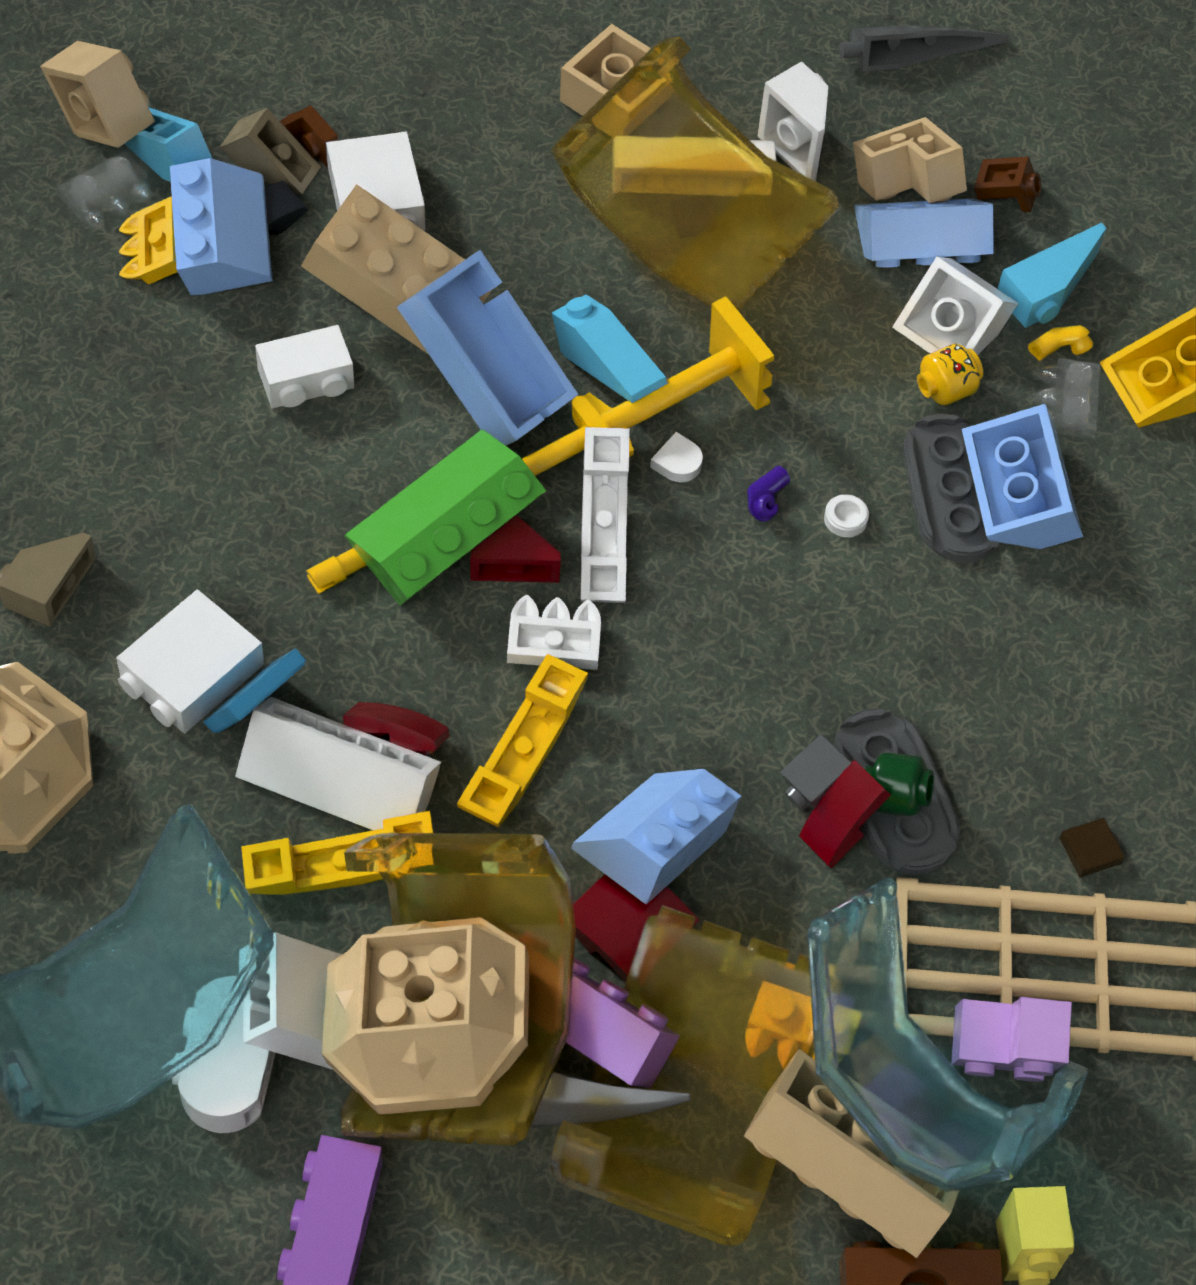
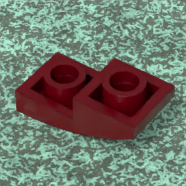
(402, 725)
(841, 811)

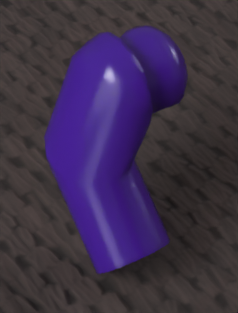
(761, 493)

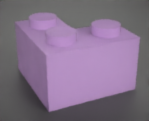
(1015, 1037)

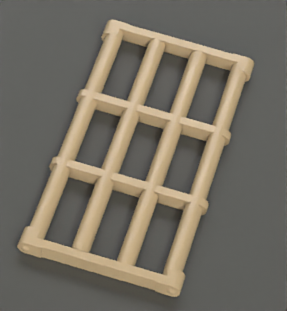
(1099, 949)

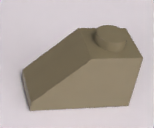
(270, 149)
(46, 577)

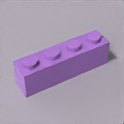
(616, 1033)
(333, 1215)

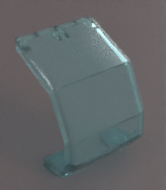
(136, 989)
(895, 1075)

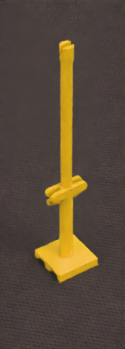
(734, 352)

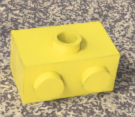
(1034, 1234)

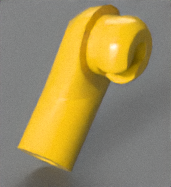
(1058, 337)

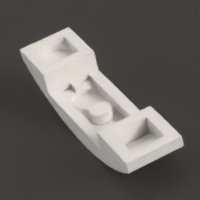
(604, 515)

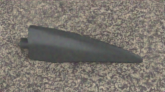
(909, 44)
(590, 1101)

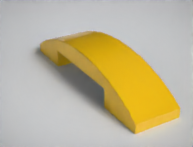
(526, 742)
(319, 865)

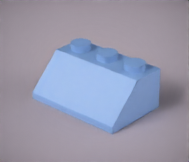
(219, 226)
(925, 231)
(1022, 480)
(659, 830)

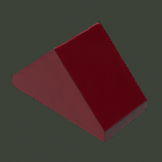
(515, 555)

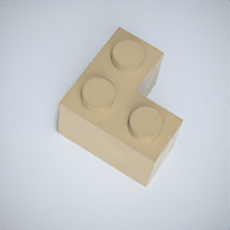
(908, 158)

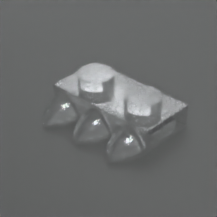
(106, 188)
(1072, 397)

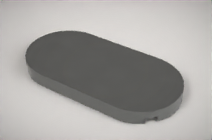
(945, 489)
(901, 839)

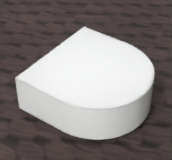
(678, 459)

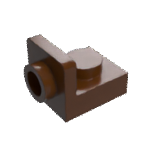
(311, 131)
(1008, 179)

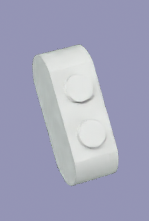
(227, 1084)

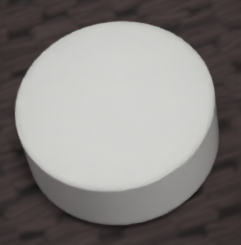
(846, 515)

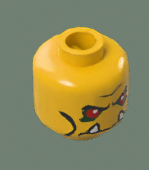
(950, 374)

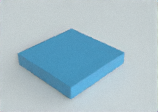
(255, 691)

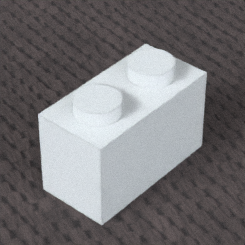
(305, 367)

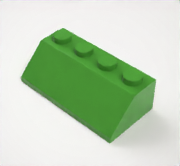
(444, 515)

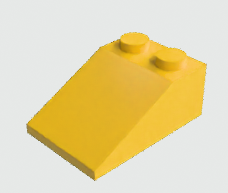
(1157, 372)

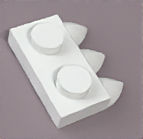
(554, 633)

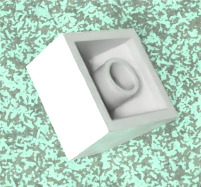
(795, 117)
(954, 308)

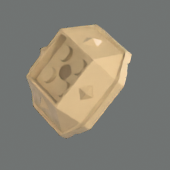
(41, 757)
(435, 1050)

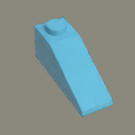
(169, 143)
(1049, 277)
(605, 349)

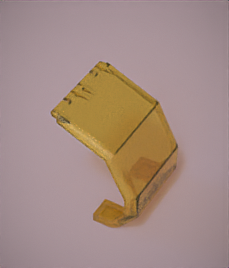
(688, 184)
(523, 892)
(738, 1030)

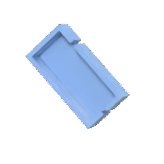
(487, 350)

